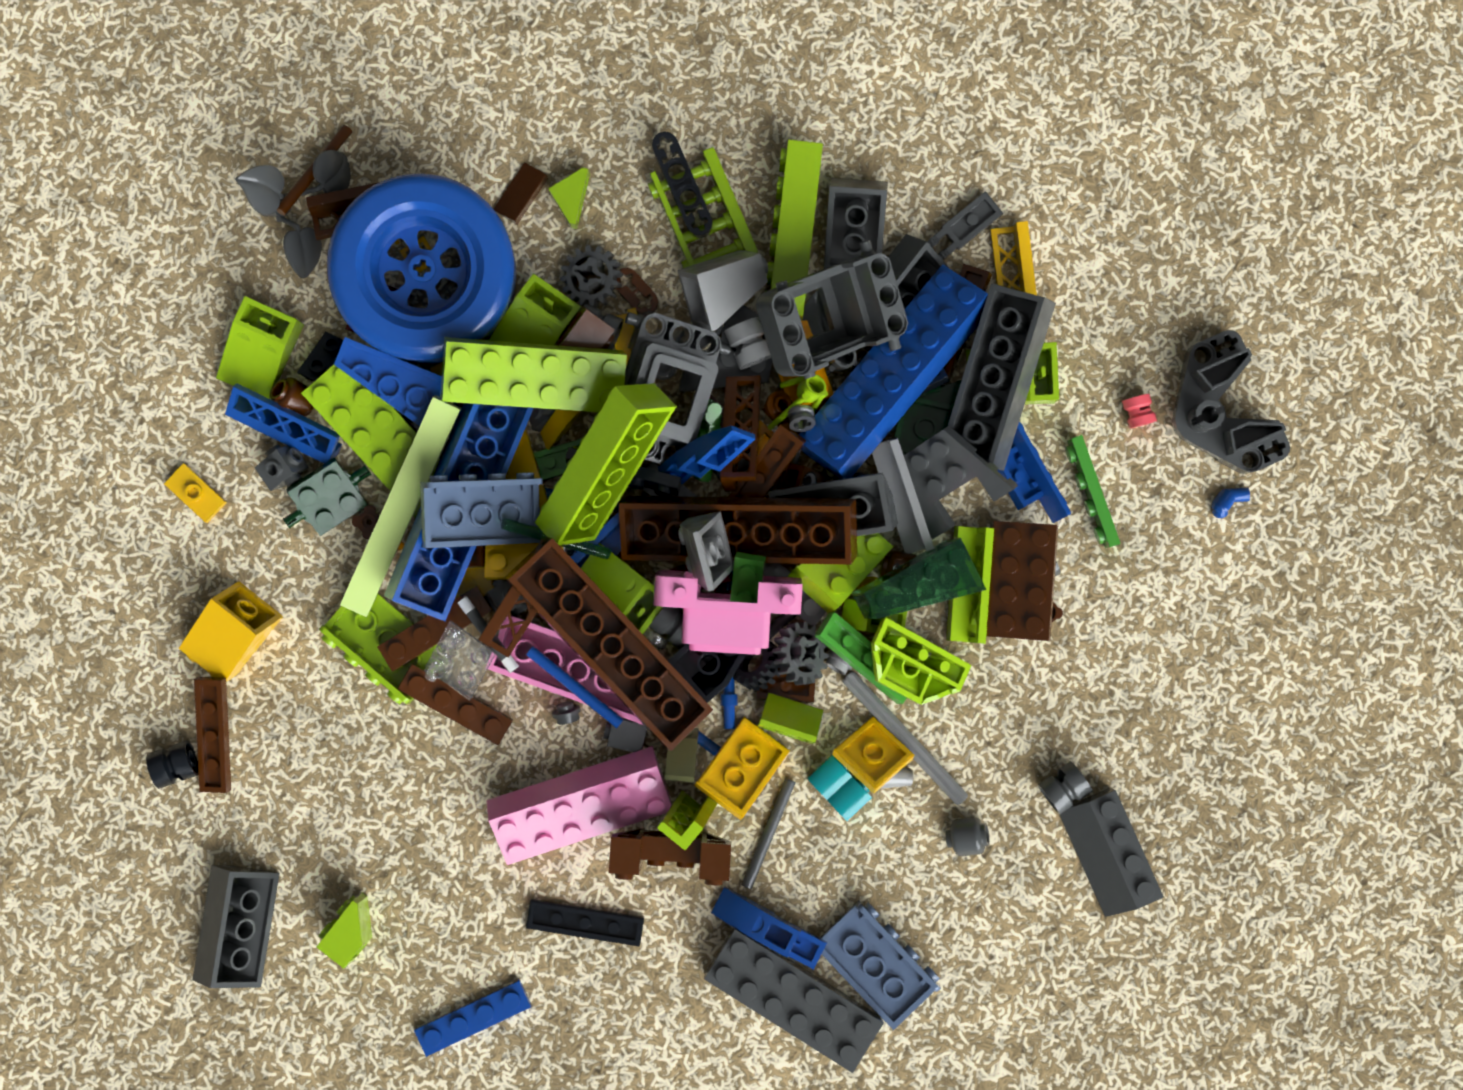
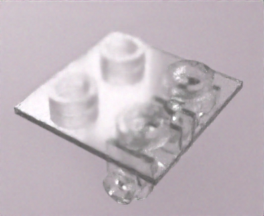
(459, 661)

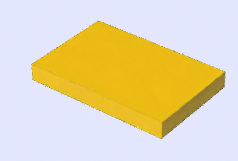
(742, 768)

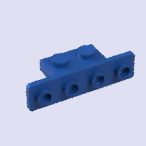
(1032, 478)

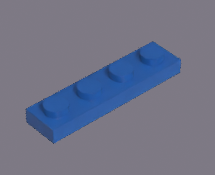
(473, 1018)

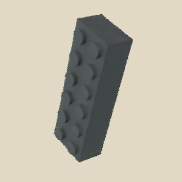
(1000, 371)
(794, 999)

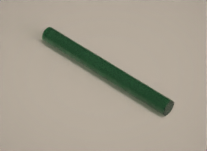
(537, 533)

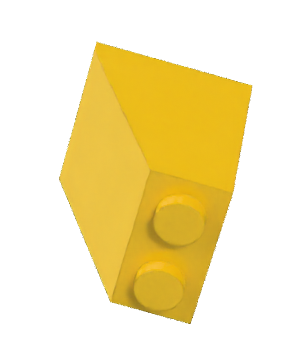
(229, 631)

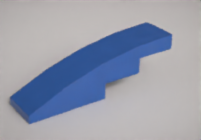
(707, 452)

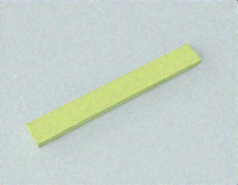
(400, 506)

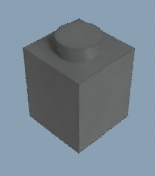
(628, 735)

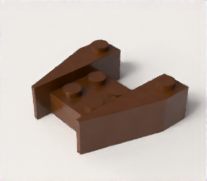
(633, 846)

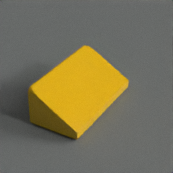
(558, 426)

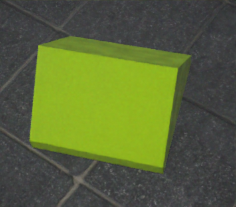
(790, 718)

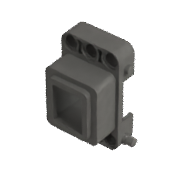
(851, 307)
(659, 347)

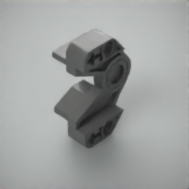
(1202, 418)

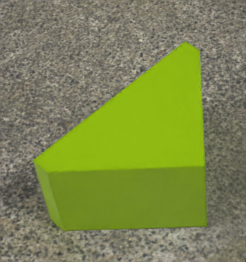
(570, 195)

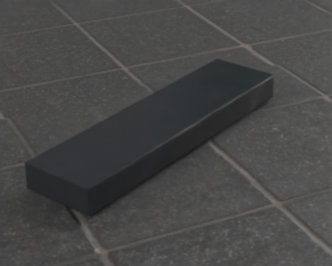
(585, 922)

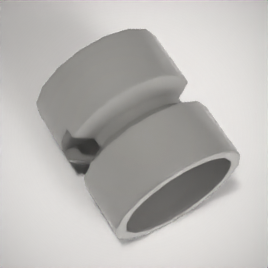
(748, 341)

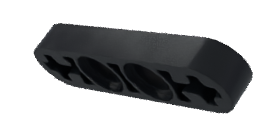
(678, 186)

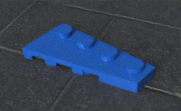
(391, 379)

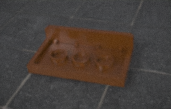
(1022, 580)

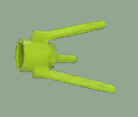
(808, 391)

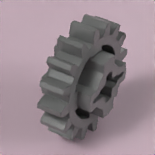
(593, 266)
(800, 653)

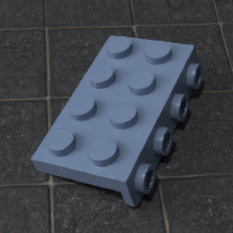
(473, 509)
(878, 964)

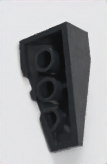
(706, 671)

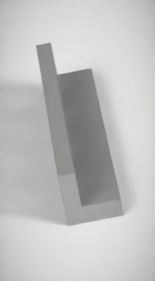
(911, 522)

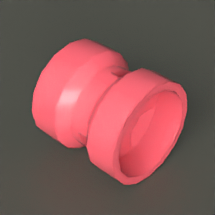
(1139, 411)

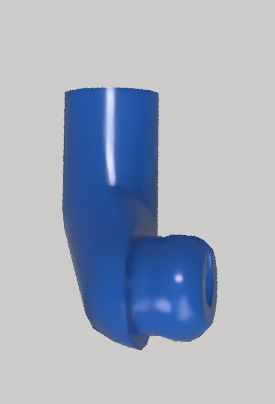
(1226, 498)

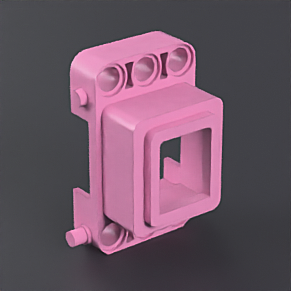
(723, 625)

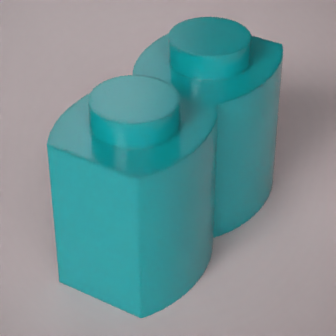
(839, 787)

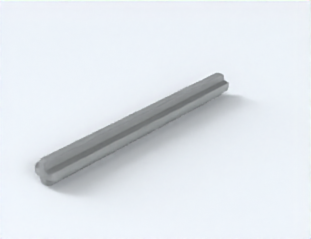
(892, 723)

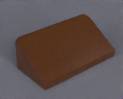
(521, 193)

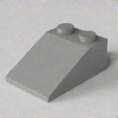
(707, 549)

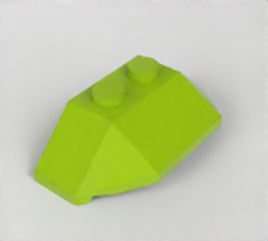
(914, 664)

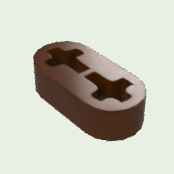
(640, 287)

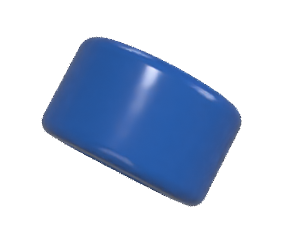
(399, 211)

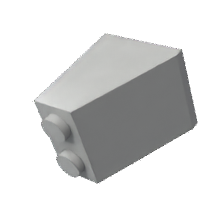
(721, 286)

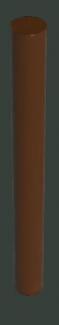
(307, 178)

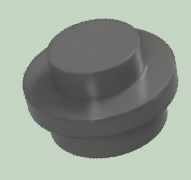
(566, 713)

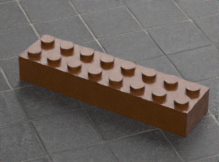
(768, 527)
(608, 643)

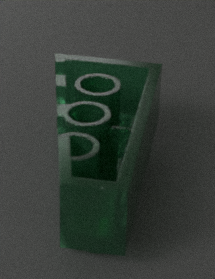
(922, 581)

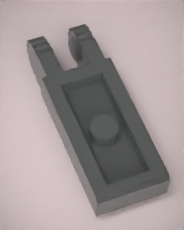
(967, 224)

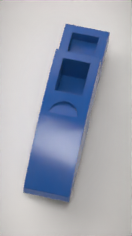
(768, 928)

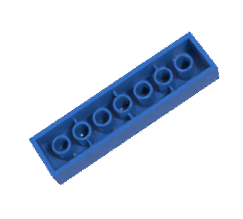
(891, 381)
(480, 445)

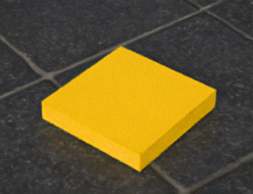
(873, 754)

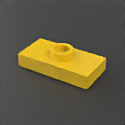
(195, 493)

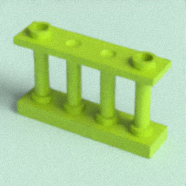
(720, 193)

